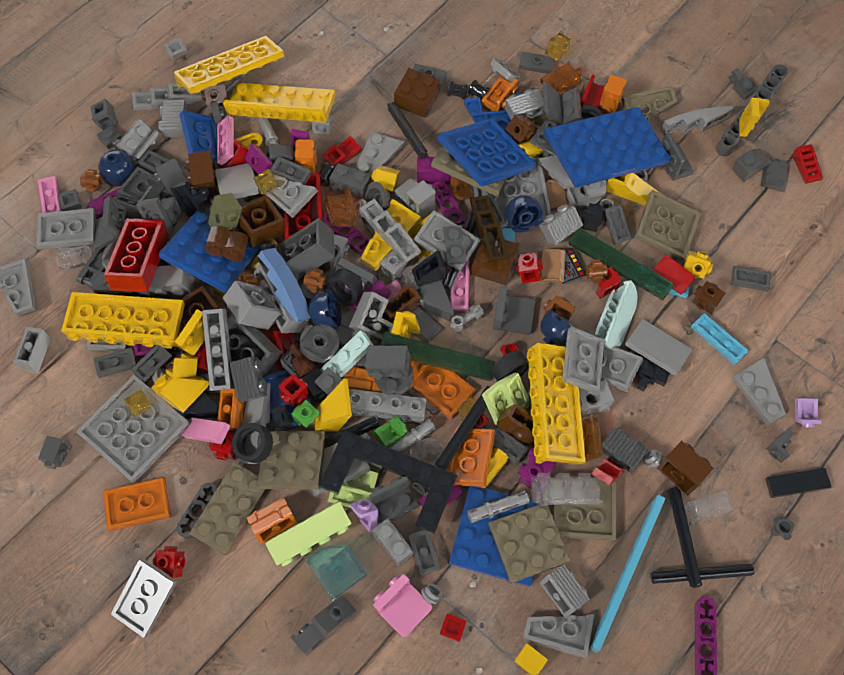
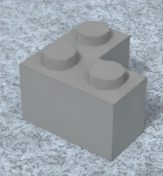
(417, 197)
(369, 314)

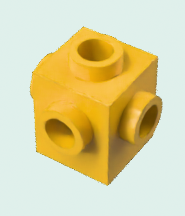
(698, 264)

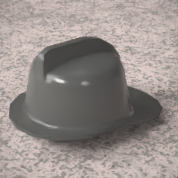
(381, 195)

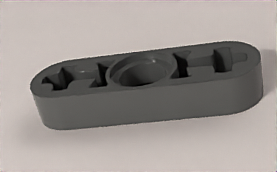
(189, 512)

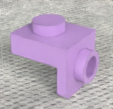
(807, 411)
(366, 512)

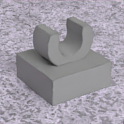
(175, 49)

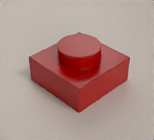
(453, 627)

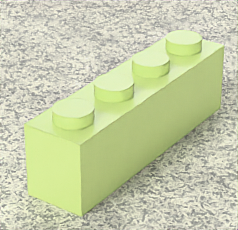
(308, 533)

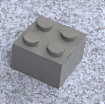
(251, 305)

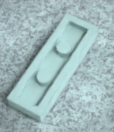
(349, 354)

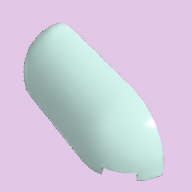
(617, 315)

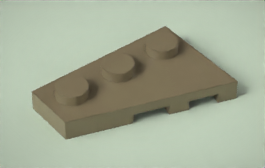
(651, 102)

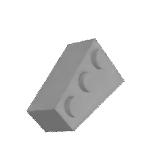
(171, 283)

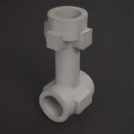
(458, 321)

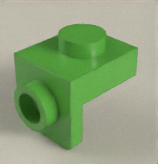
(305, 414)
(390, 432)

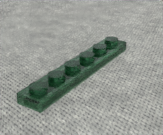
(622, 264)
(442, 357)

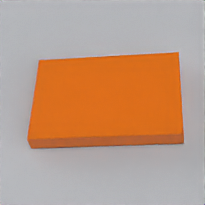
(442, 388)
(473, 458)
(136, 504)

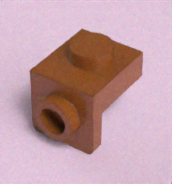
(460, 189)
(560, 306)

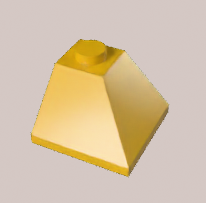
(179, 391)
(334, 409)

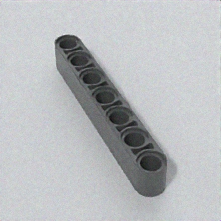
(765, 91)

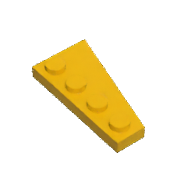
(377, 248)

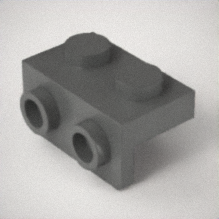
(349, 178)

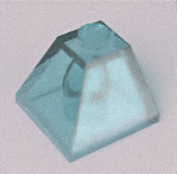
(336, 568)

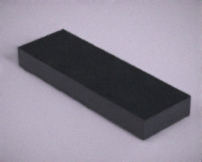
(798, 483)

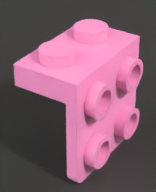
(402, 606)

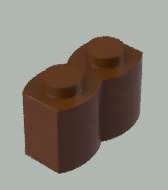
(226, 243)
(405, 300)
(517, 422)

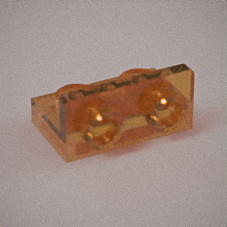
(562, 77)
(341, 209)
(592, 439)

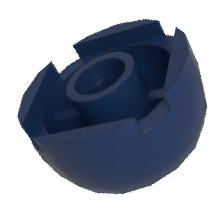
(116, 167)
(523, 213)
(324, 311)
(554, 329)

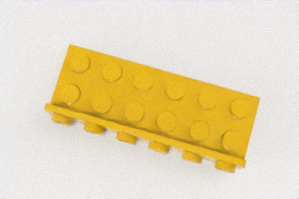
(228, 65)
(280, 102)
(123, 319)
(554, 407)

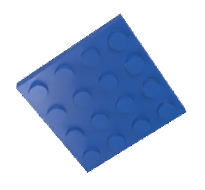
(486, 152)
(188, 253)
(474, 543)

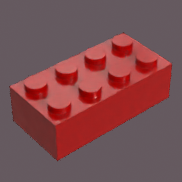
(309, 213)
(136, 255)

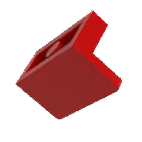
(592, 94)

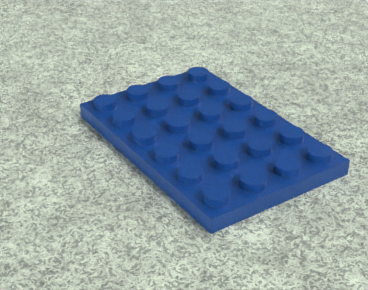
(606, 146)

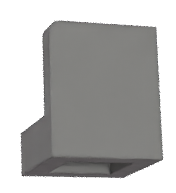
(323, 128)

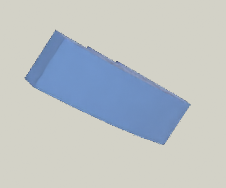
(287, 290)

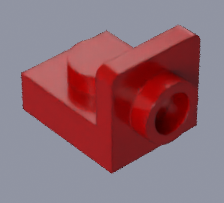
(609, 284)

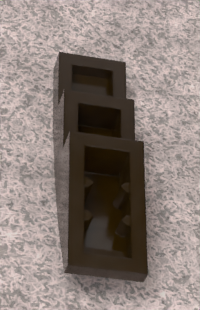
(489, 228)

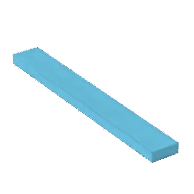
(626, 574)

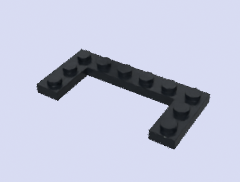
(437, 479)

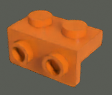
(498, 93)

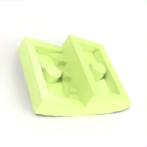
(505, 394)
(355, 489)

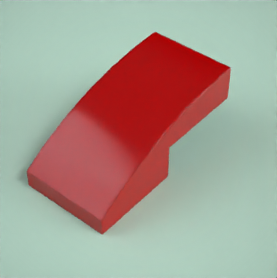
(343, 152)
(608, 471)

